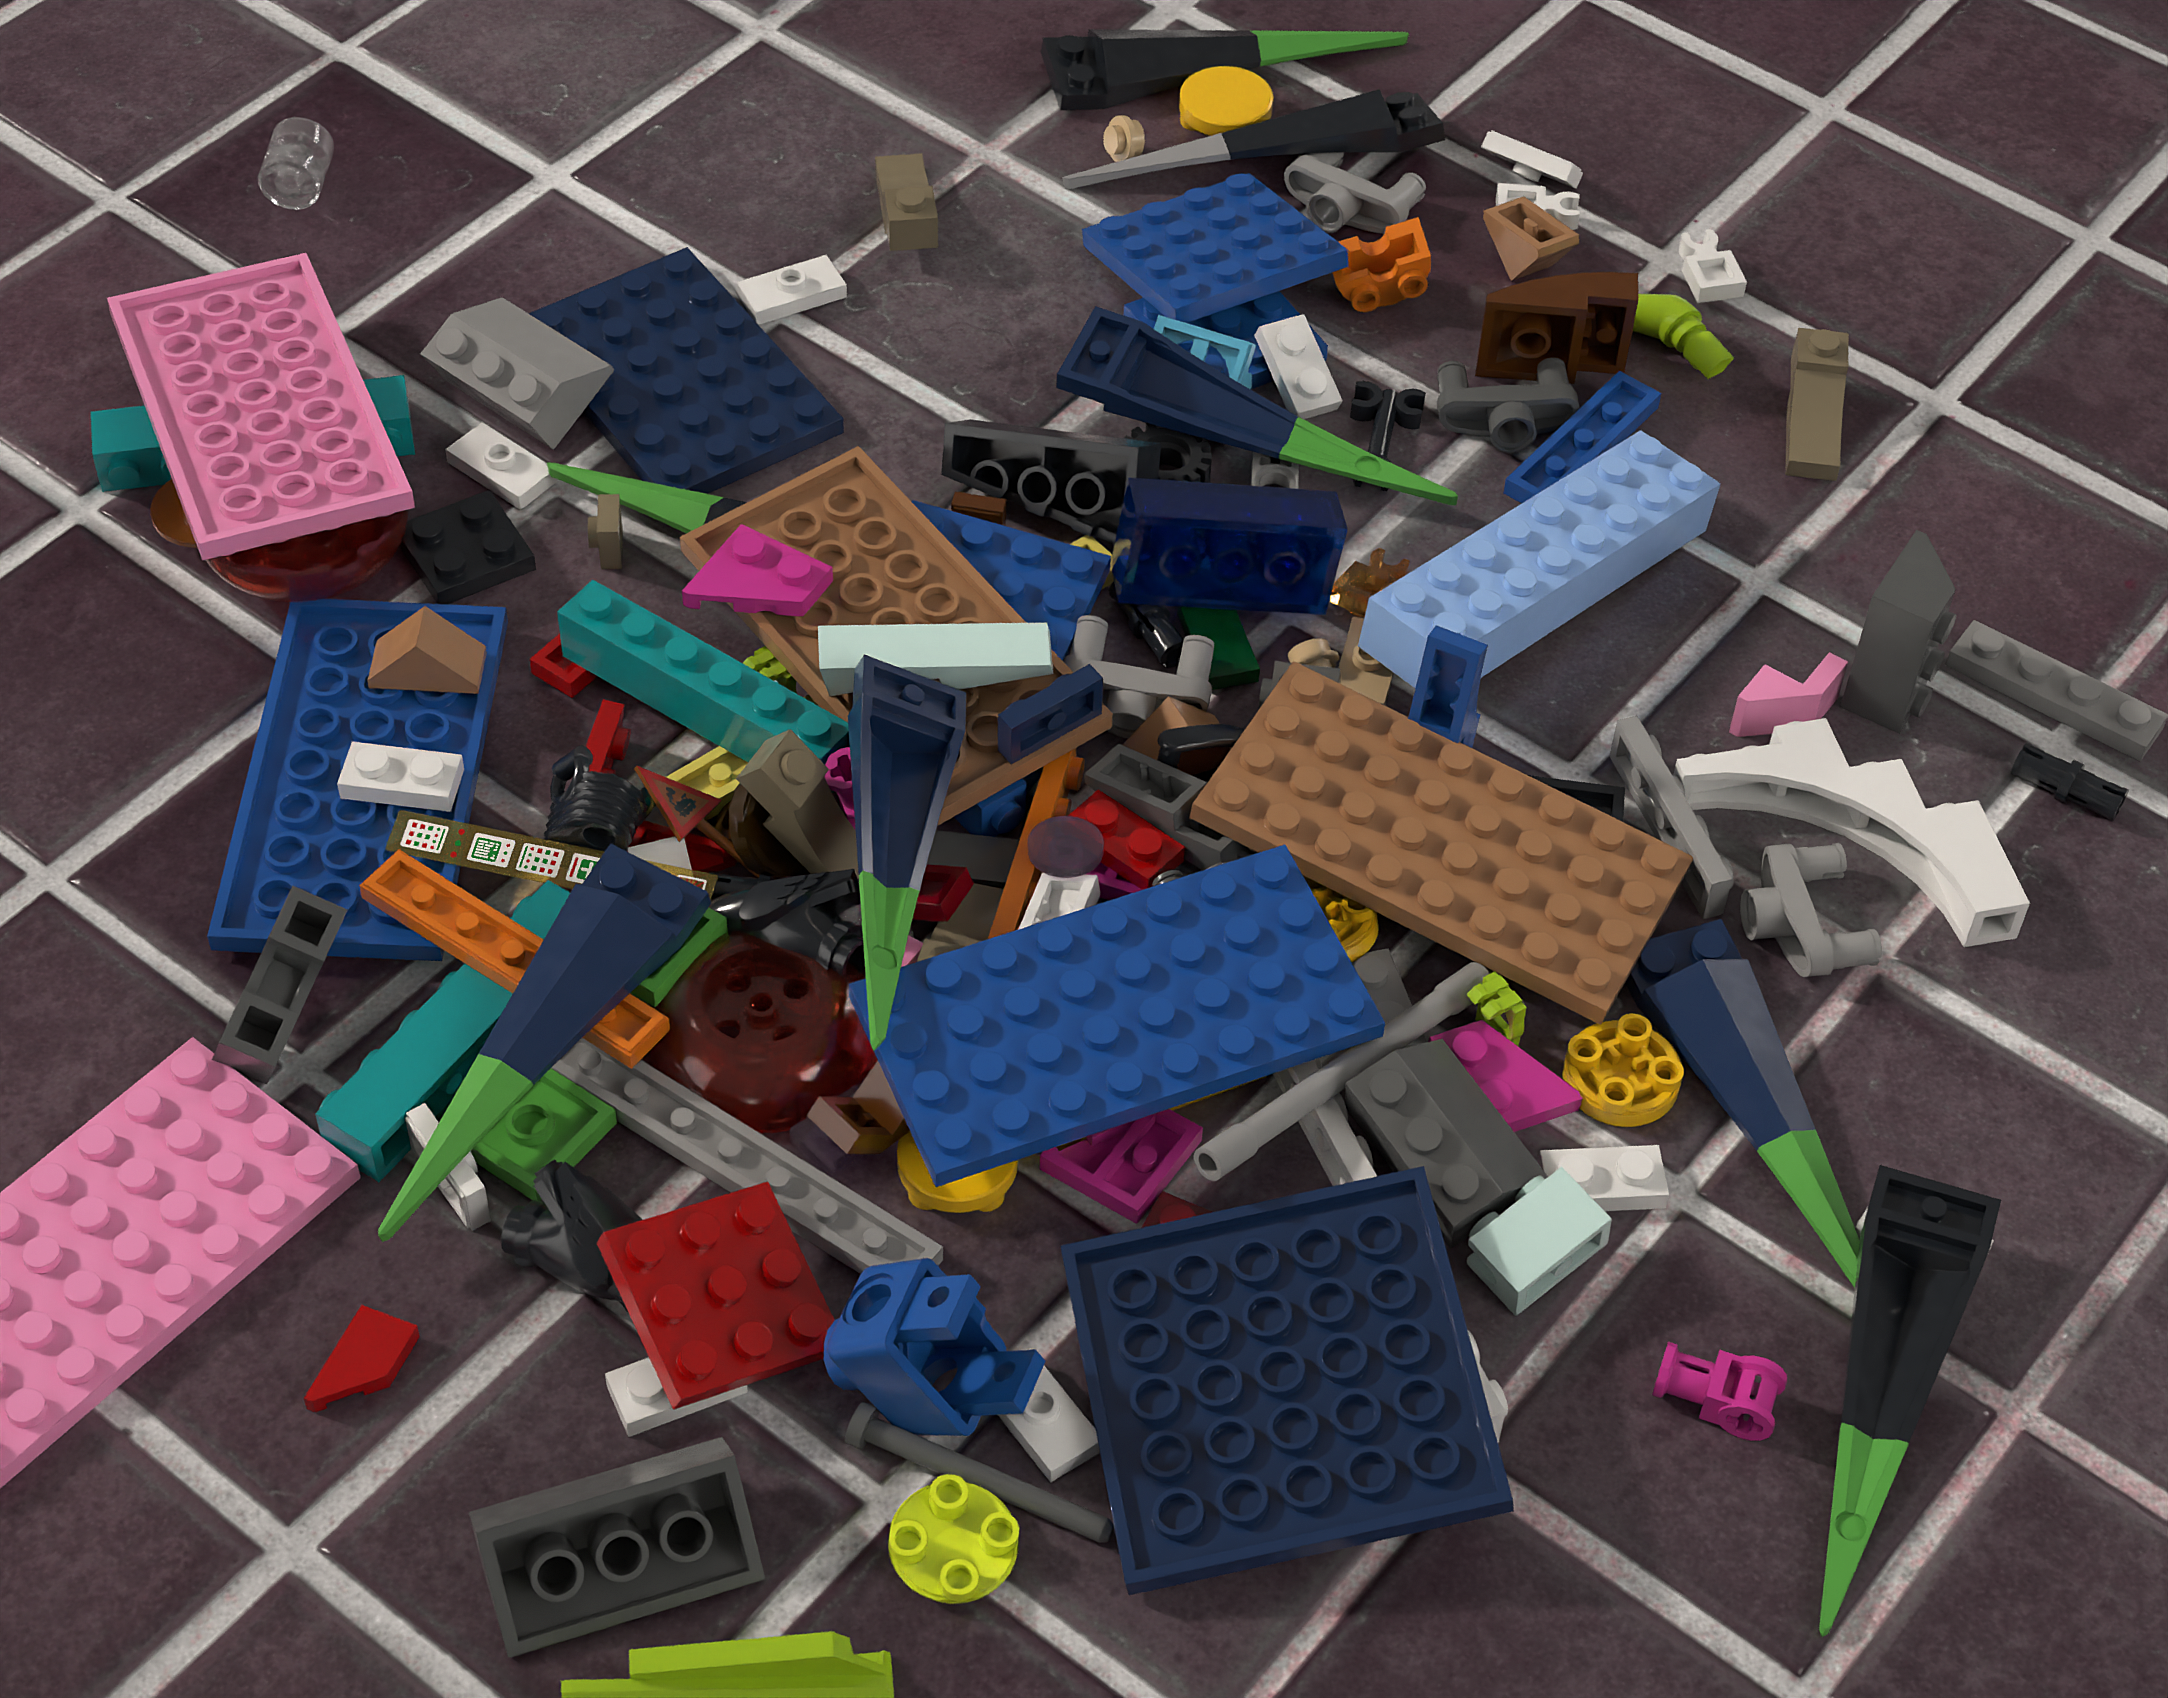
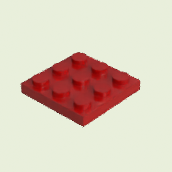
(718, 1293)

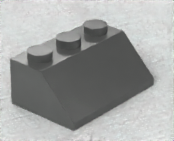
(1902, 638)
(1432, 1114)

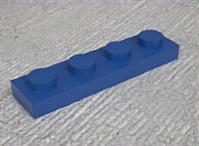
(1592, 430)

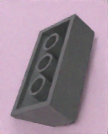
(617, 1546)

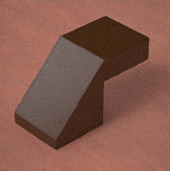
(862, 1122)

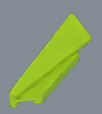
(748, 1668)

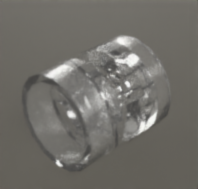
(296, 163)

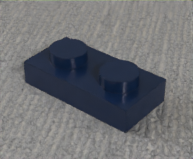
(1049, 713)

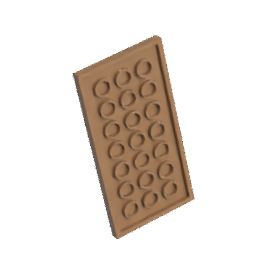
(886, 572)
(1445, 840)

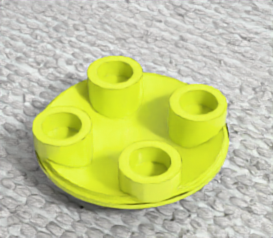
(953, 1541)

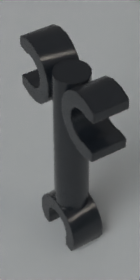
(1386, 409)

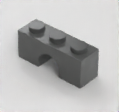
(279, 984)

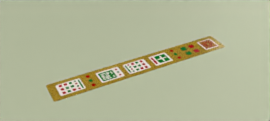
(508, 852)

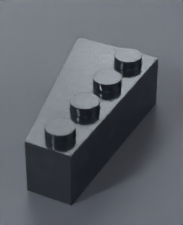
(1050, 471)

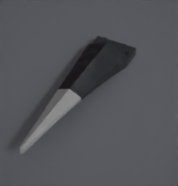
(1345, 125)

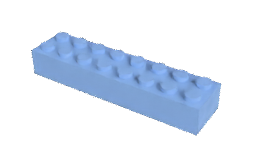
(1545, 557)

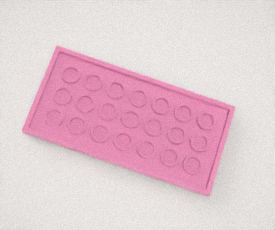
(258, 406)
(142, 1233)

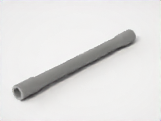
(1243, 1139)

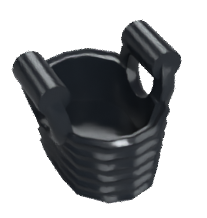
(596, 805)

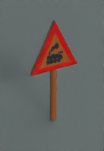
(685, 809)

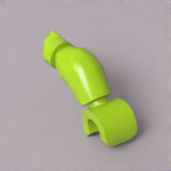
(1680, 326)

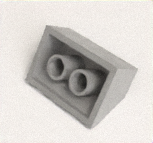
(517, 368)

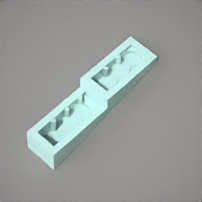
(954, 653)

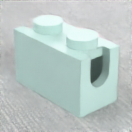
(1537, 1239)

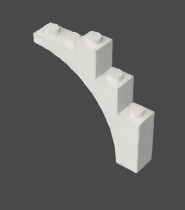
(1875, 804)

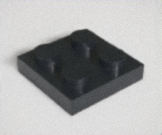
(466, 548)

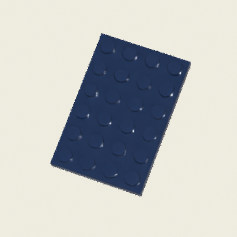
(694, 377)

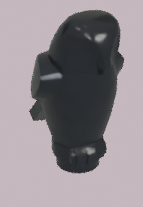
(801, 916)
(565, 1229)

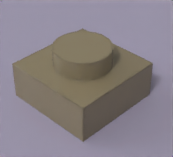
(606, 531)

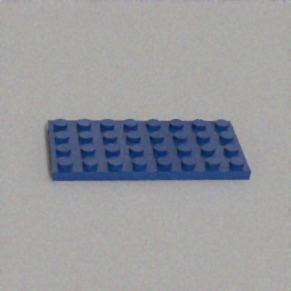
(291, 811)
(1117, 1013)

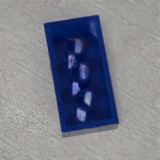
(1227, 546)

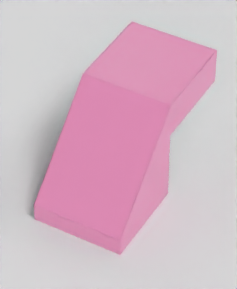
(1778, 699)

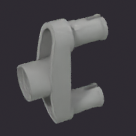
(1342, 198)
(1135, 691)
(1787, 913)

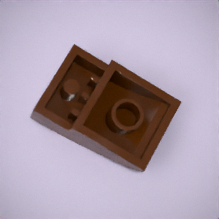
(1565, 317)

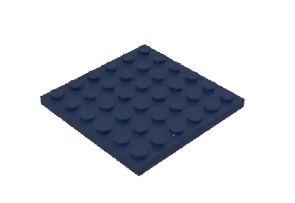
(1282, 1381)

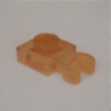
(1363, 581)

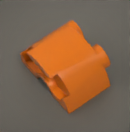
(1385, 269)

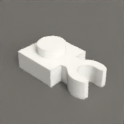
(1561, 206)
(1709, 272)

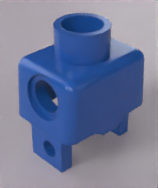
(910, 1328)

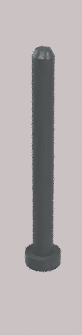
(868, 1428)

